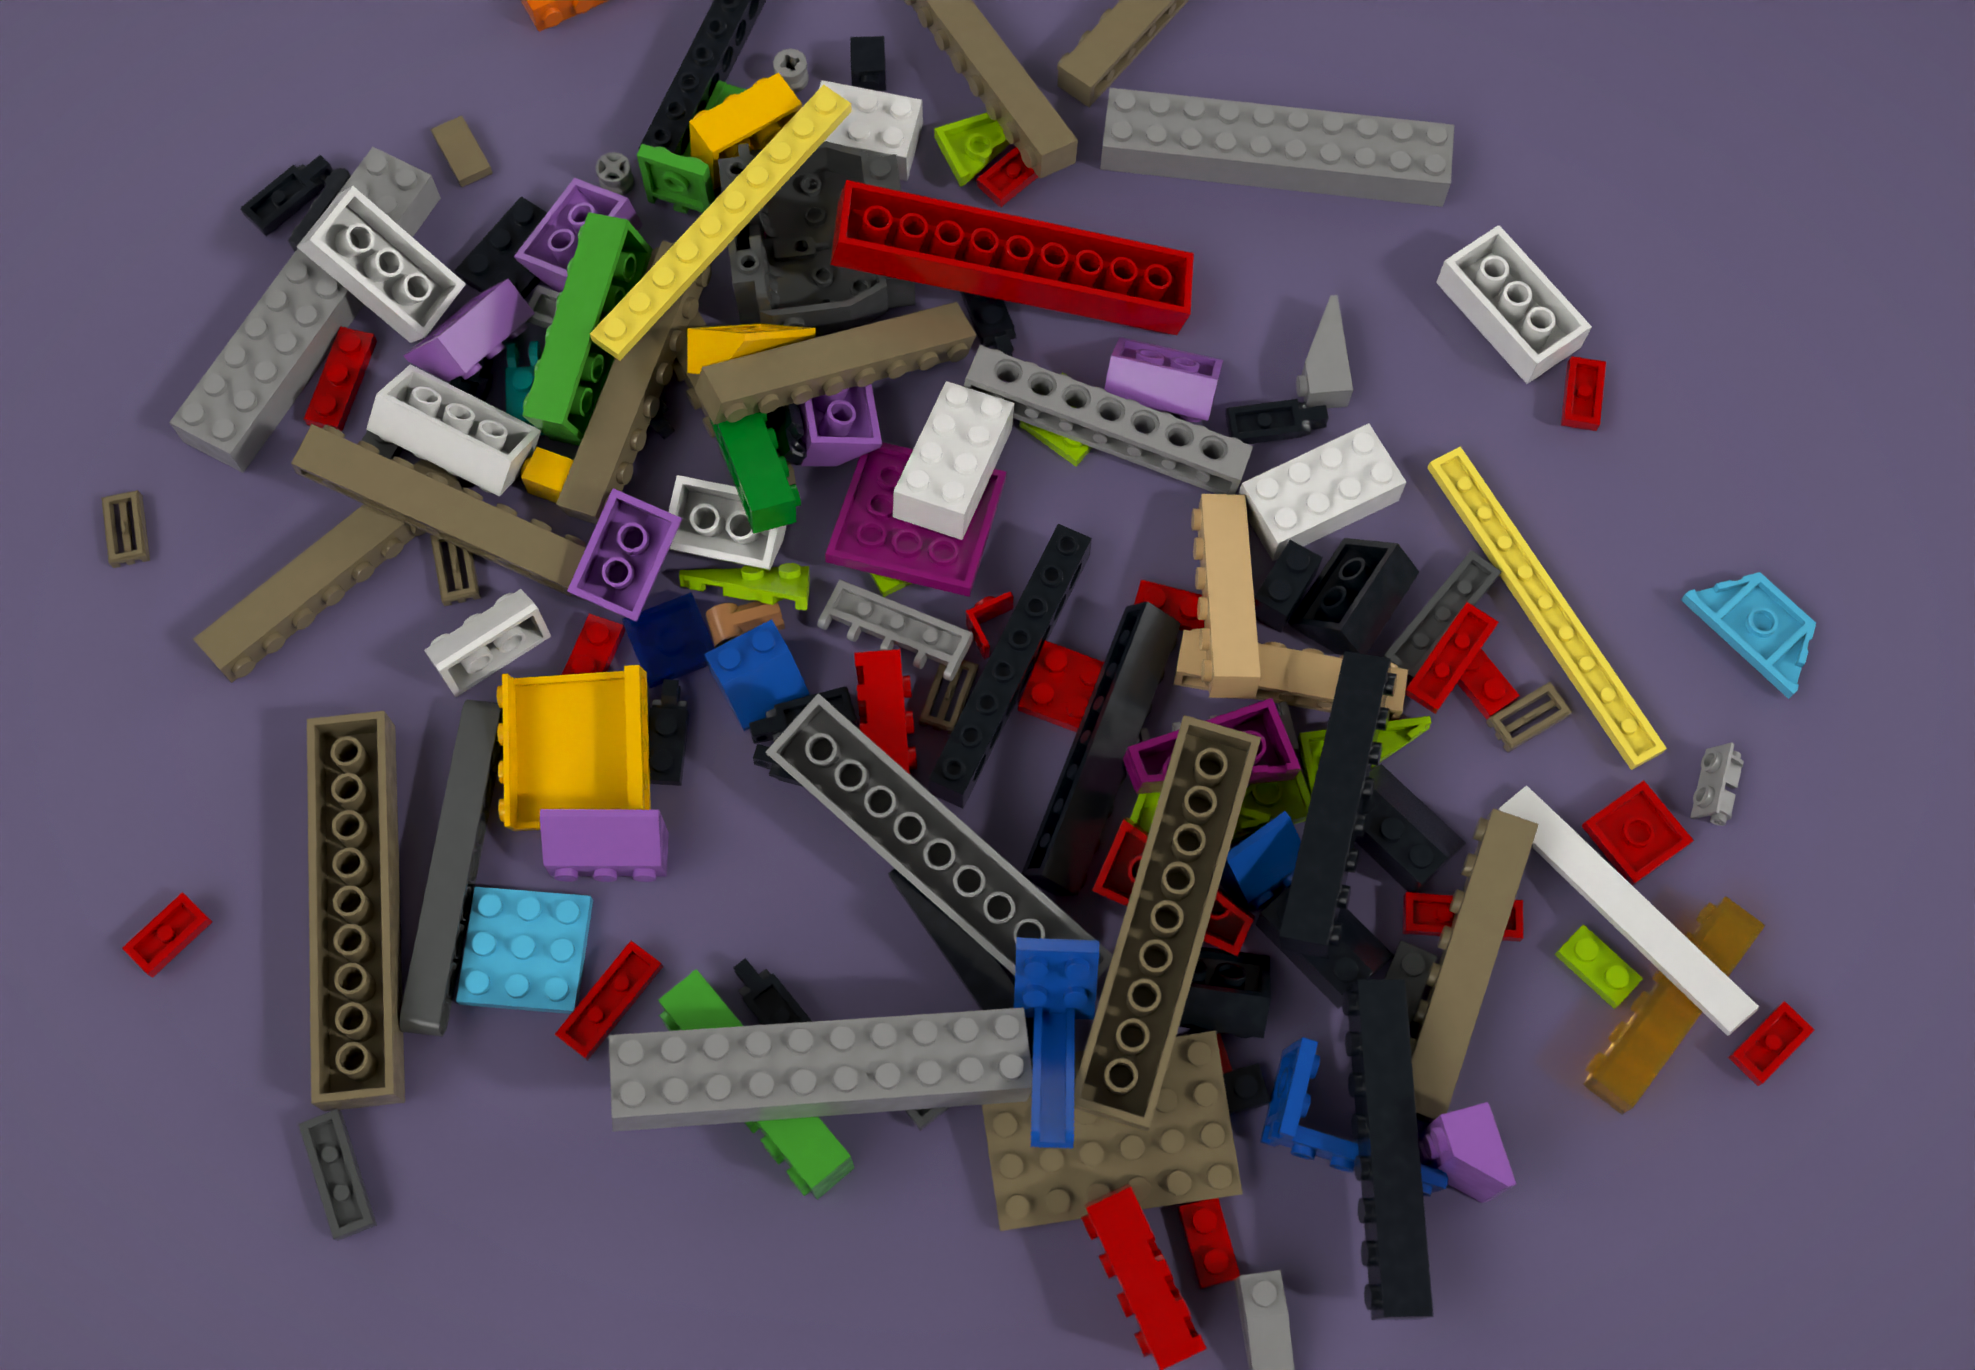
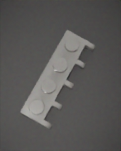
(897, 626)

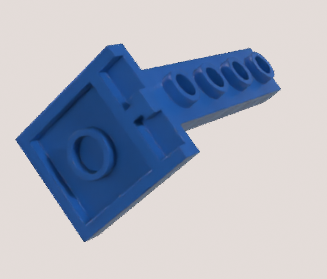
(1055, 987)
(1291, 1103)

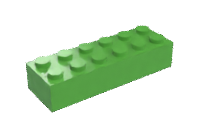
(572, 367)
(804, 1143)

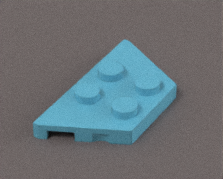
(1758, 625)

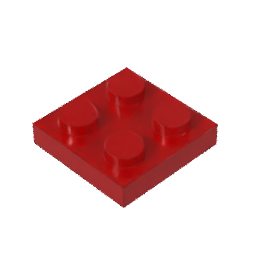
(1060, 686)
(1637, 833)

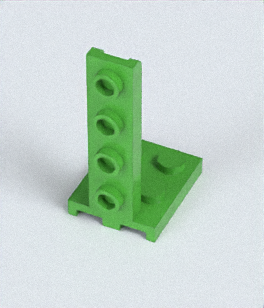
(681, 178)

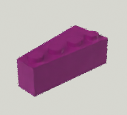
(1274, 759)

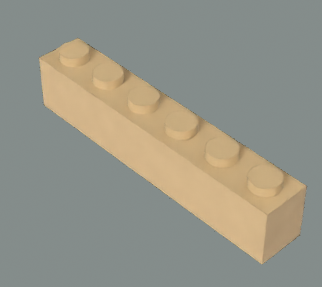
(1226, 597)
(1287, 675)

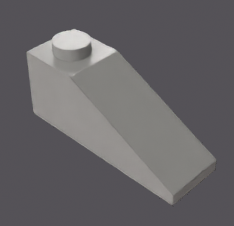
(1326, 369)
(1265, 1321)

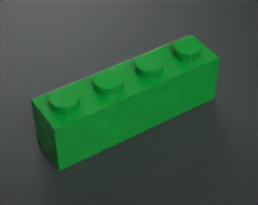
(758, 472)

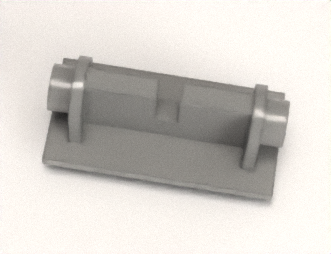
(1720, 768)

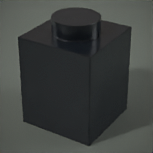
(868, 62)

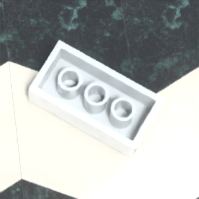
(381, 264)
(1513, 304)
(452, 429)
(953, 460)
(1322, 490)

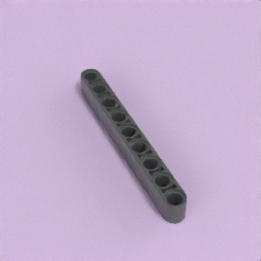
(453, 871)

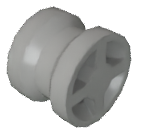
(790, 59)
(617, 166)

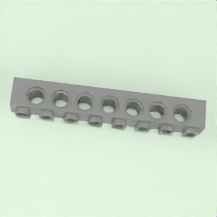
(1120, 435)

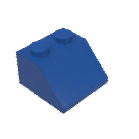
(756, 673)
(1262, 863)

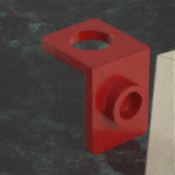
(983, 611)

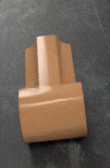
(730, 621)

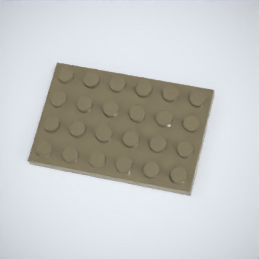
(1177, 1161)

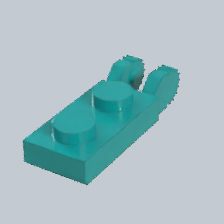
(520, 379)

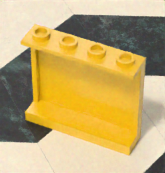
(573, 744)

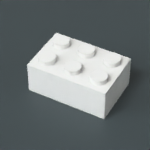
(879, 124)

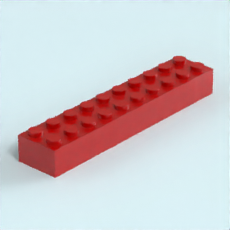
(1012, 258)

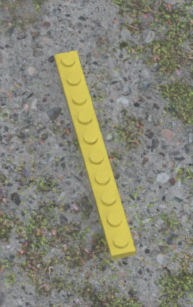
(720, 223)
(1547, 609)

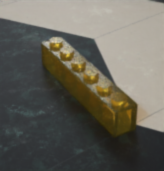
(1666, 1013)

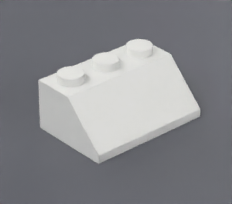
(718, 526)
(488, 642)

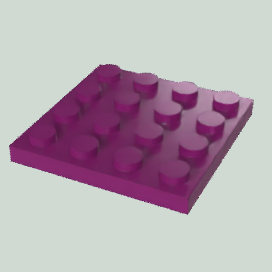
(879, 544)

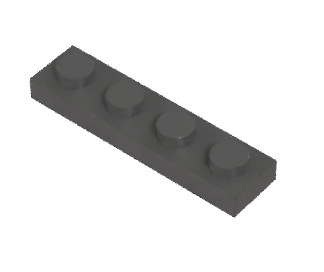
(1464, 585)

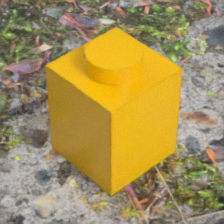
(545, 474)

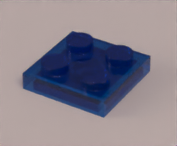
(670, 639)

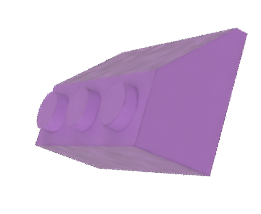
(556, 236)
(473, 333)
(1164, 378)
(840, 427)
(624, 555)
(604, 844)
(1468, 1151)

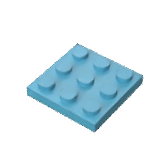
(525, 950)

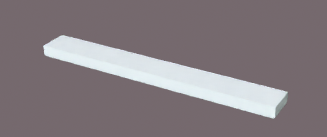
(1633, 915)

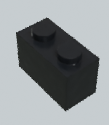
(1286, 585)

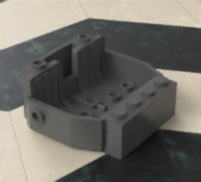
(802, 288)

